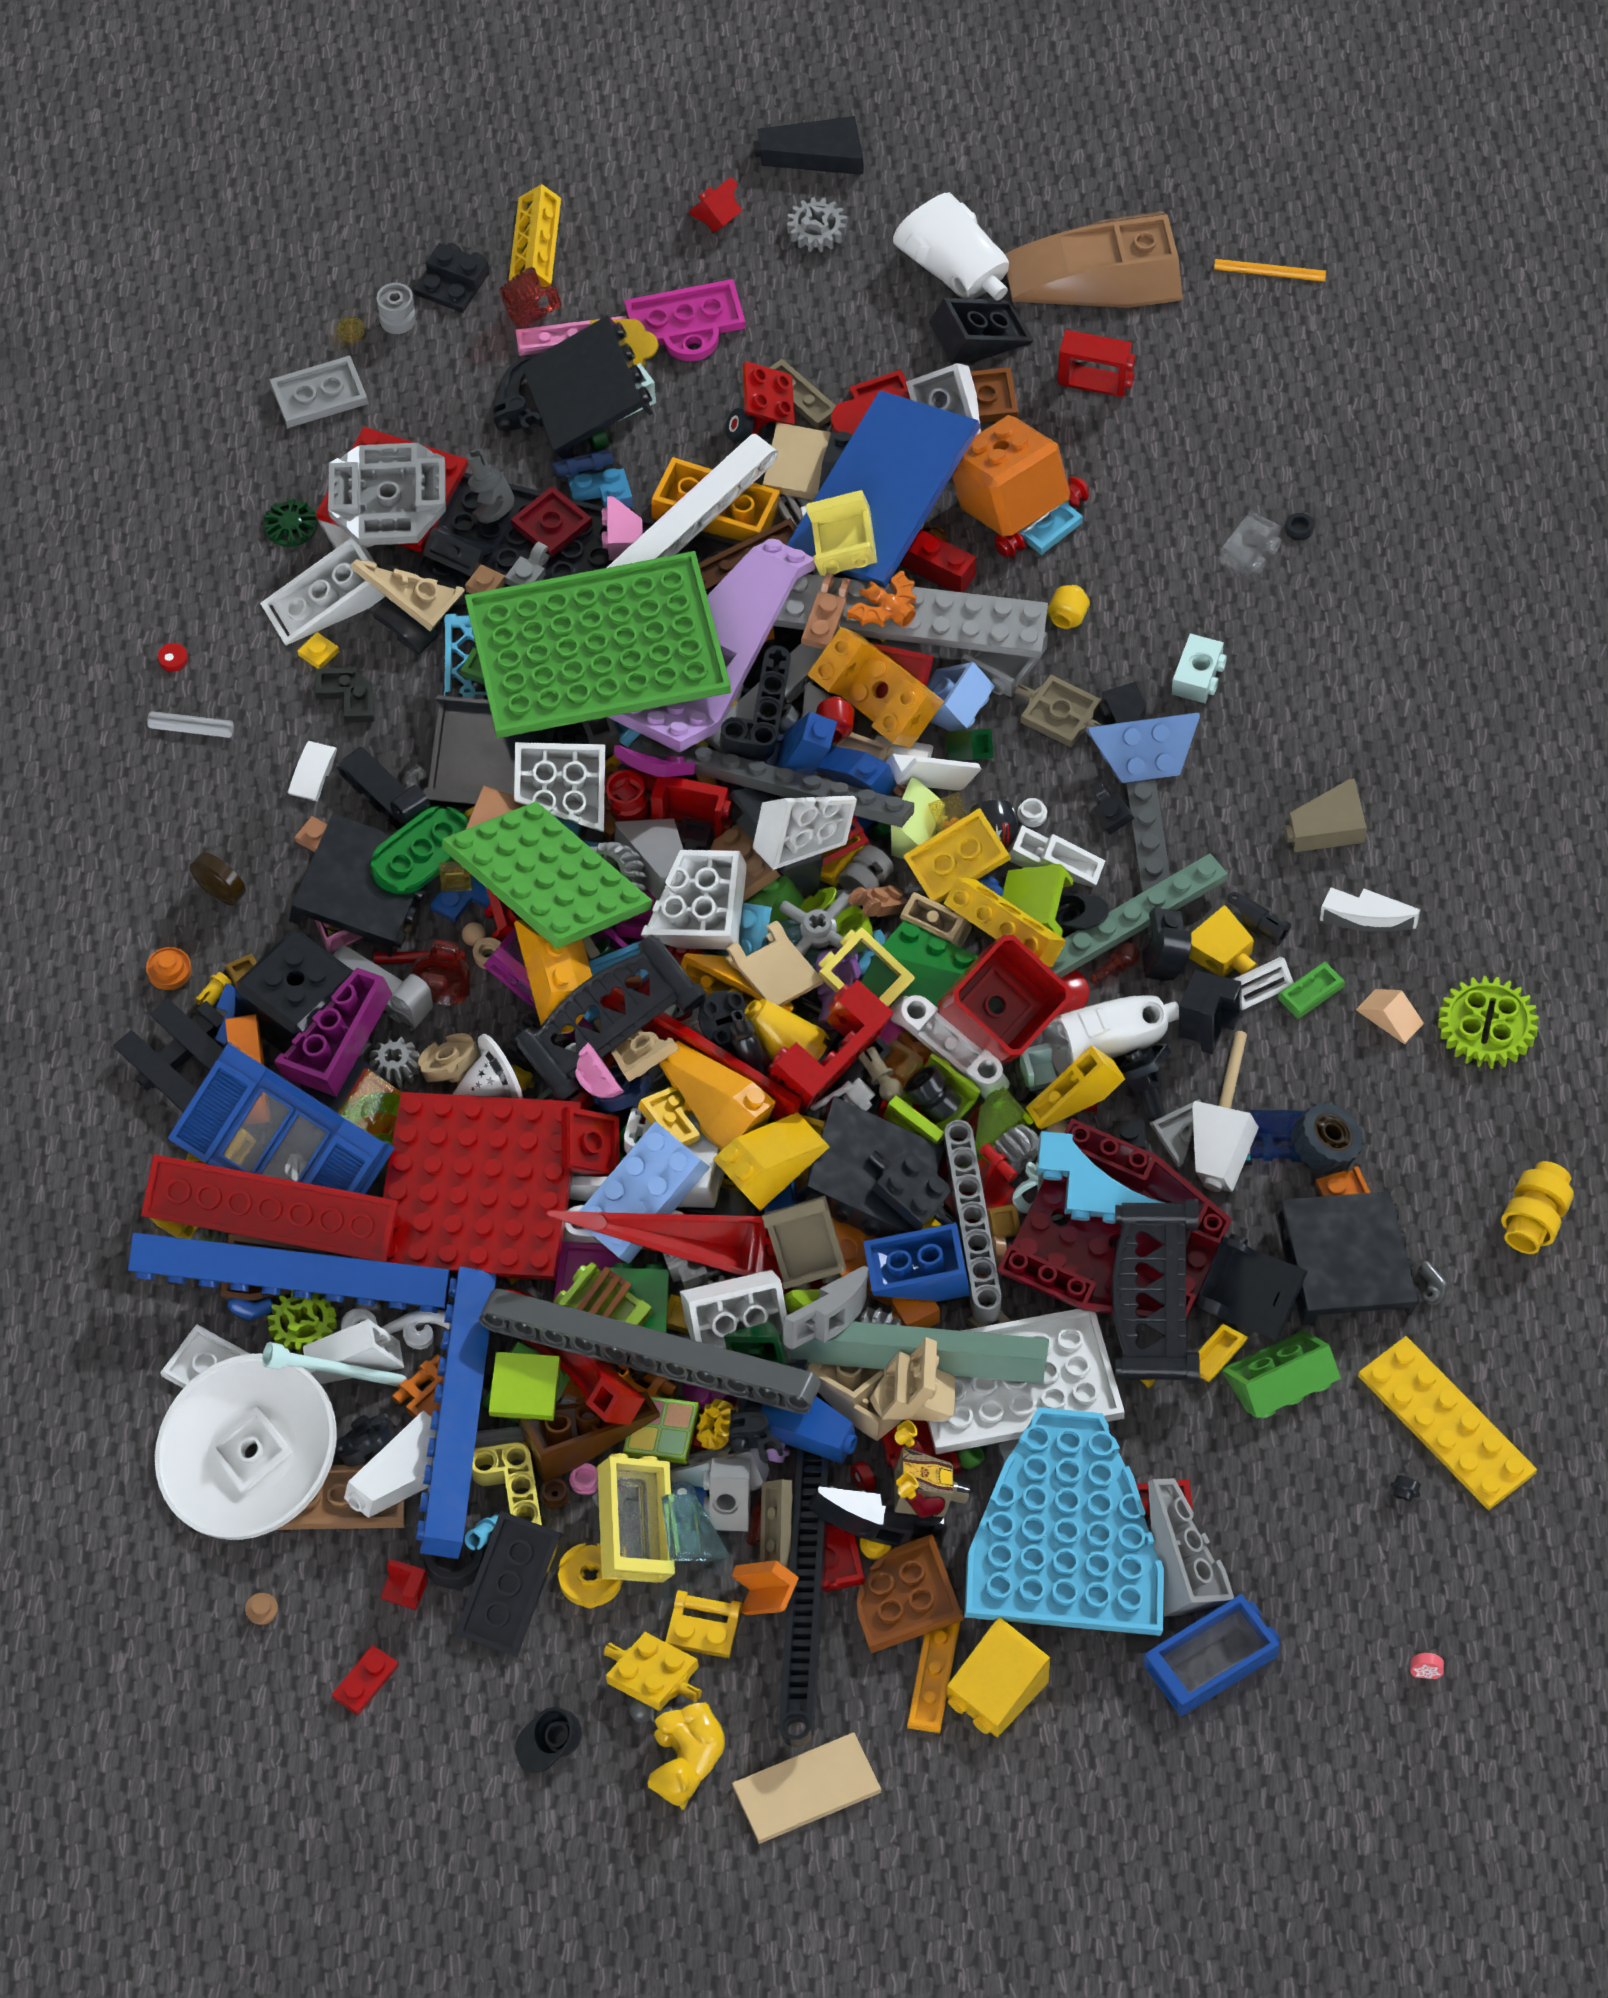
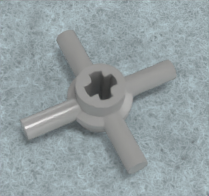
(818, 925)

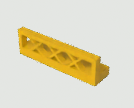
(539, 234)

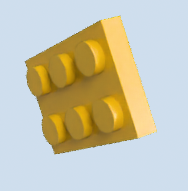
(961, 851)

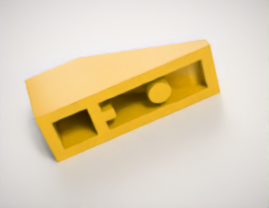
(1076, 1088)

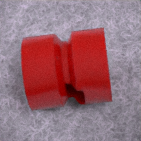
(627, 796)

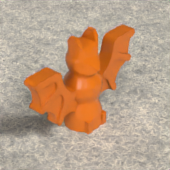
(889, 605)

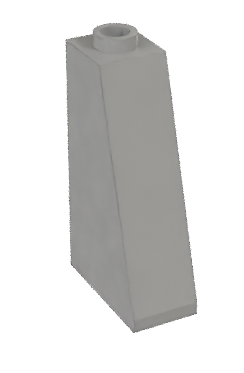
(656, 844)

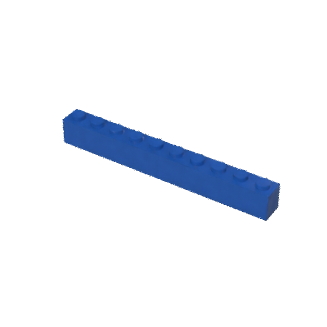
(290, 1271)
(456, 1417)

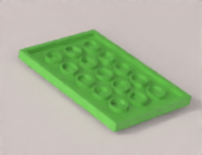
(546, 874)

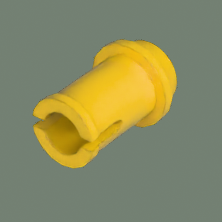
(213, 990)

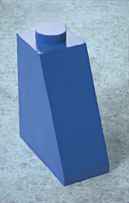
(806, 743)

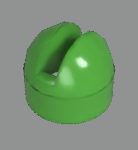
(970, 1457)

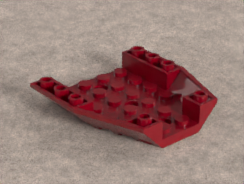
(1076, 1258)

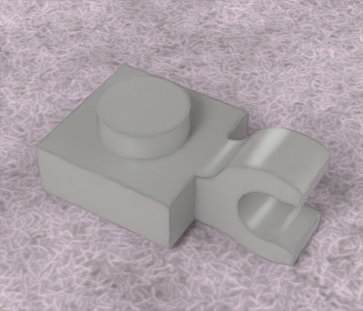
(529, 570)

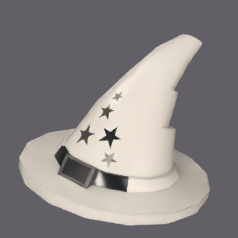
(490, 1074)

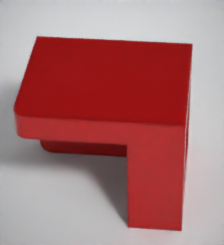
(404, 1584)

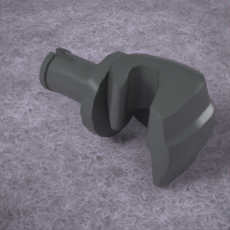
(492, 488)

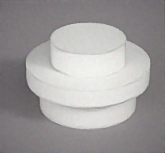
(1032, 812)

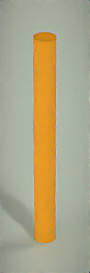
(1270, 270)

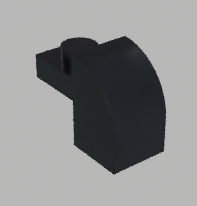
(1170, 945)

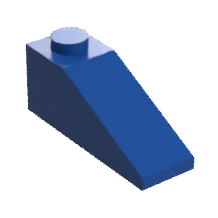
(857, 770)

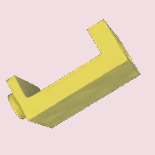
(842, 533)

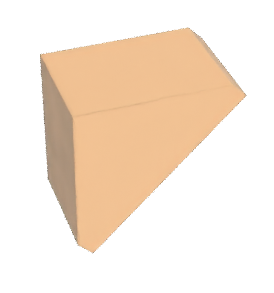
(1392, 1013)

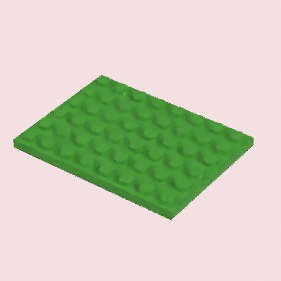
(597, 644)

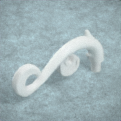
(407, 1323)

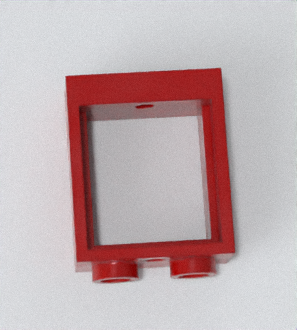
(1097, 350)

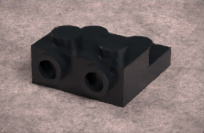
(452, 277)

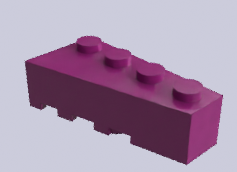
(337, 1035)

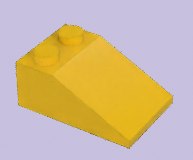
(771, 1157)

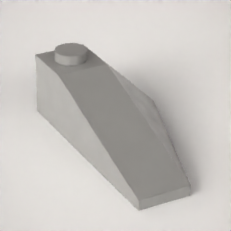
(1190, 1573)

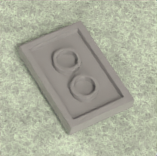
(318, 391)

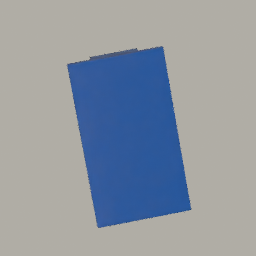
(901, 464)

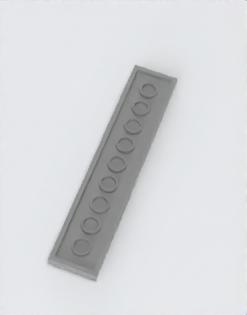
(939, 620)

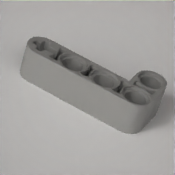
(410, 998)

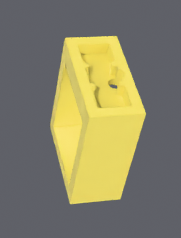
(850, 940)

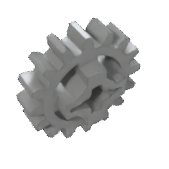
(816, 223)

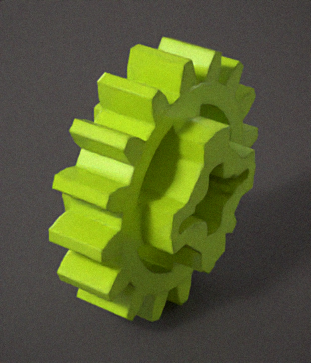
(300, 1310)

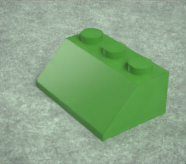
(1282, 1374)

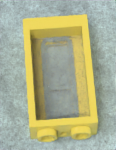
(633, 1518)

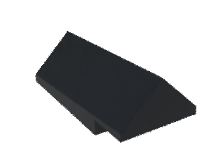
(804, 872)

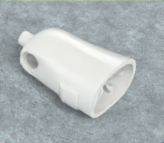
(953, 247)
(1110, 1027)

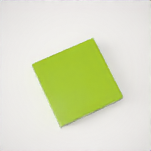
(524, 1386)

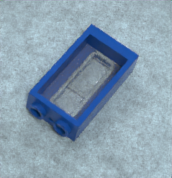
(1212, 1654)

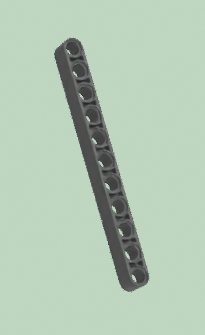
(650, 1351)

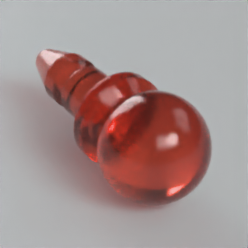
(1125, 956)

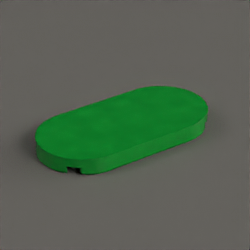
(414, 852)

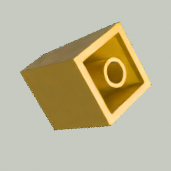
(999, 1678)

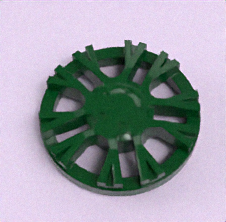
(290, 523)

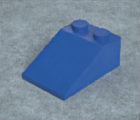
(918, 1265)

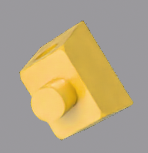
(1222, 944)

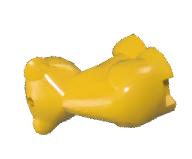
(698, 1745)

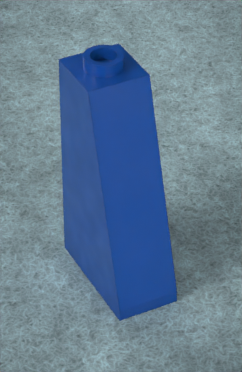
(818, 1431)

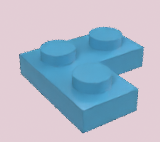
(603, 484)

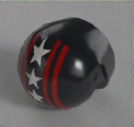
(1001, 818)

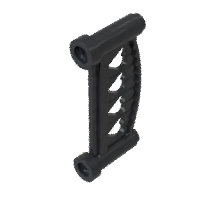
(667, 986)
(1168, 1356)

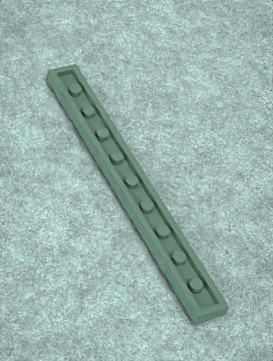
(1134, 916)

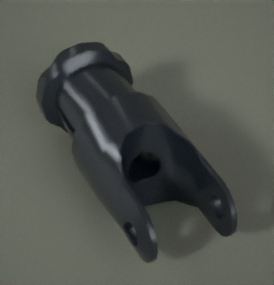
(1258, 919)

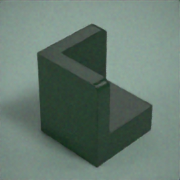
(969, 744)

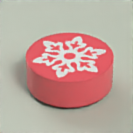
(1427, 1666)

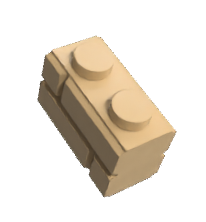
(936, 919)

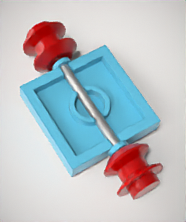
(1049, 528)

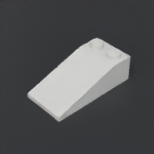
(323, 594)

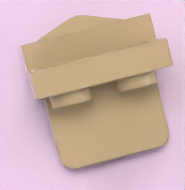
(915, 1387)

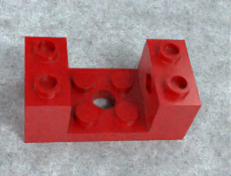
(857, 1017)

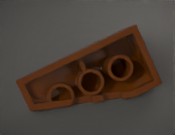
(577, 1435)

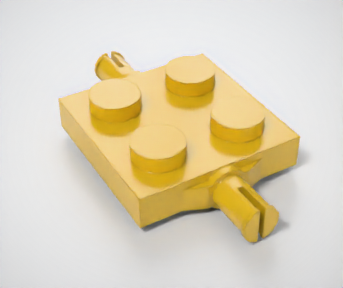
(652, 1671)

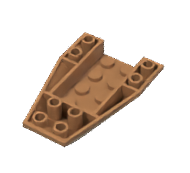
(1100, 264)

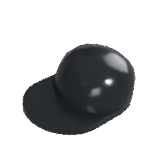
(1080, 912)
(547, 1738)

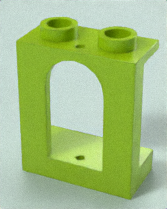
(903, 1115)

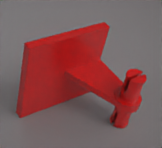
(995, 1188)

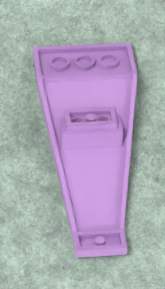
(743, 615)

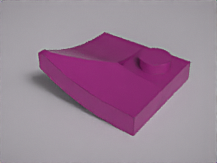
(671, 766)

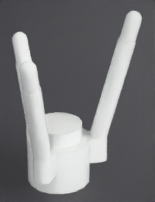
(856, 1094)

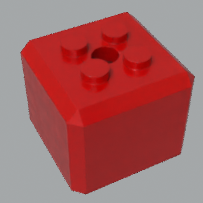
(1023, 984)

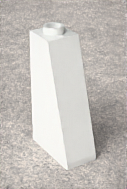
(394, 1471)

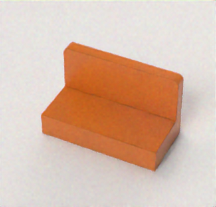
(768, 1586)

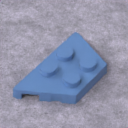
(1146, 747)

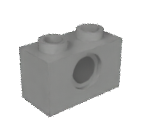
(732, 1478)

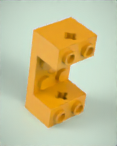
(855, 669)

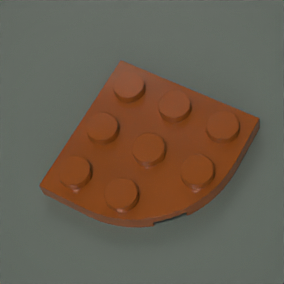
(906, 1595)

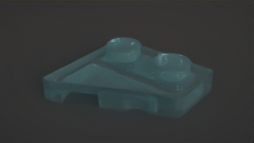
(690, 1530)

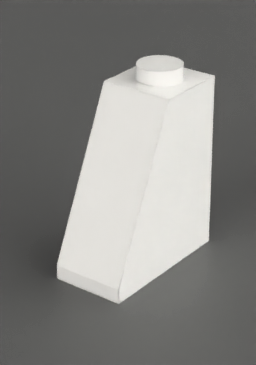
(1221, 1144)
(357, 1345)

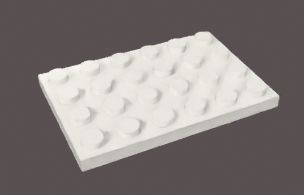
(1075, 1379)

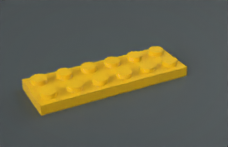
(1447, 1423)

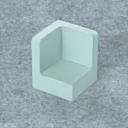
(1037, 1066)

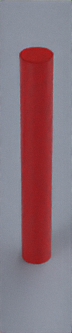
(409, 956)

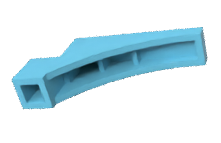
(1088, 1187)

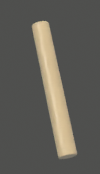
(1232, 1069)

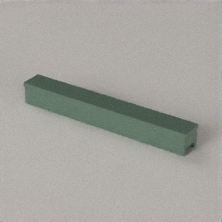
(958, 1351)

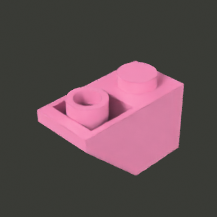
(622, 527)

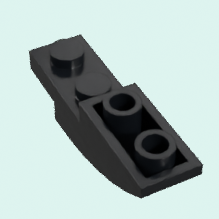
(865, 1517)

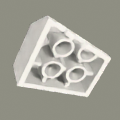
(562, 780)
(802, 828)
(700, 901)
(733, 1306)

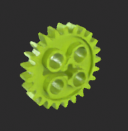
(1458, 1015)

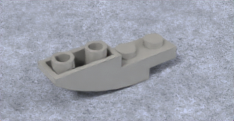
(830, 1314)

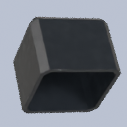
(286, 1008)

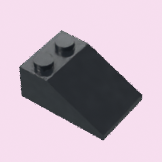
(978, 328)

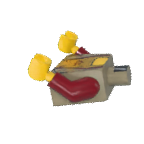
(923, 1482)

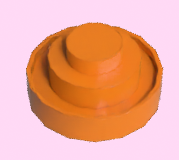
(169, 968)

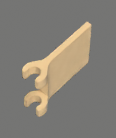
(776, 970)

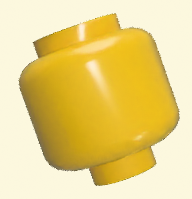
(1068, 606)

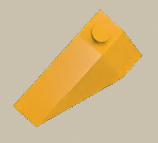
(718, 1097)

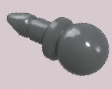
(643, 1713)

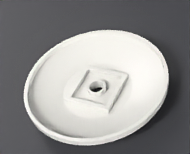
(212, 1425)

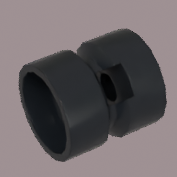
(935, 1099)

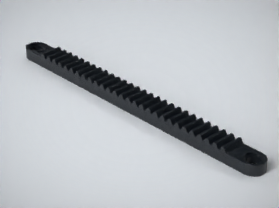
(806, 1602)

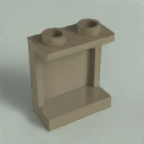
(805, 1243)

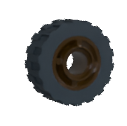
(1327, 1138)

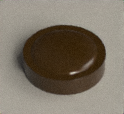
(217, 878)

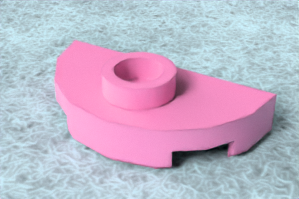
(594, 1074)

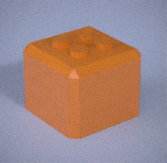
(1010, 476)

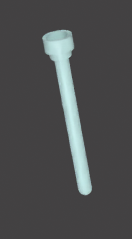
(277, 1356)

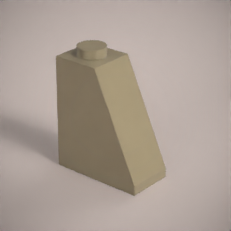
(1328, 820)

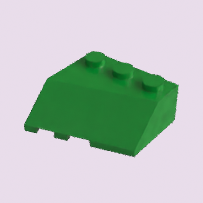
(926, 956)

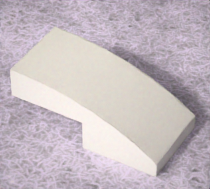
(311, 771)

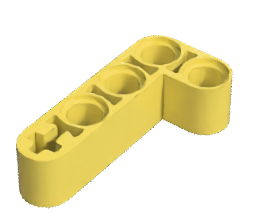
(513, 1475)

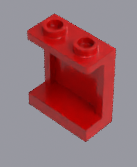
(691, 799)

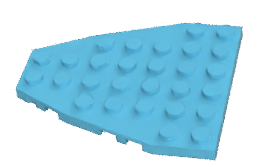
(1066, 1534)

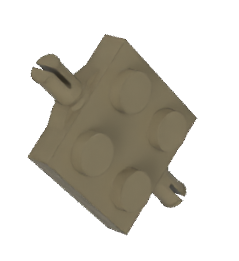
(1059, 710)

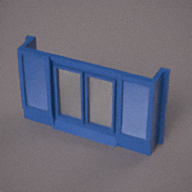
(269, 1127)

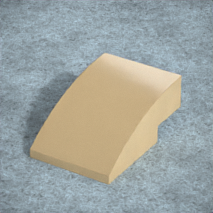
(849, 1393)

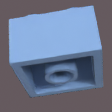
(964, 693)

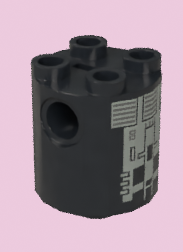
(713, 1017)

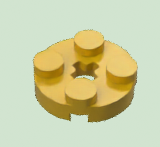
(572, 1581)

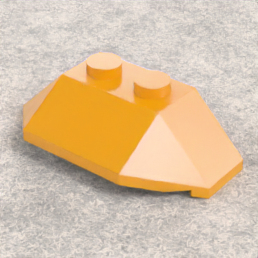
(552, 971)
(717, 975)

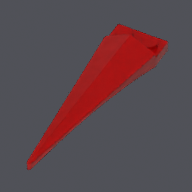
(716, 1241)

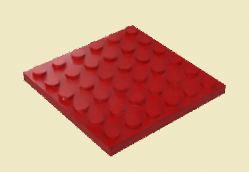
(477, 1184)

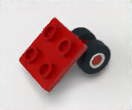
(766, 401)

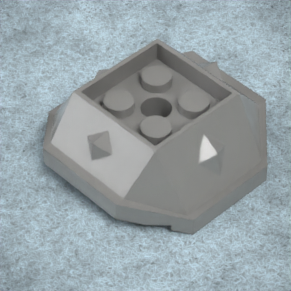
(387, 492)

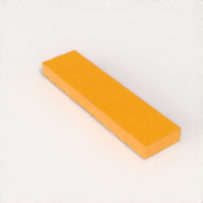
(932, 1679)

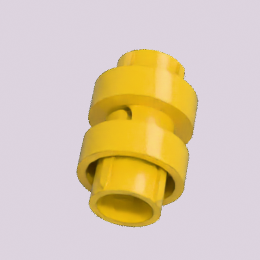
(1537, 1209)

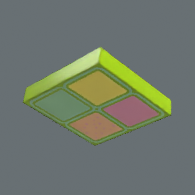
(667, 1436)

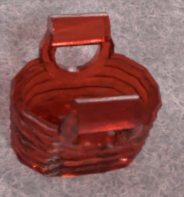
(522, 296)
(446, 978)

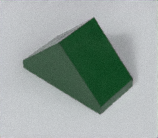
(758, 1341)

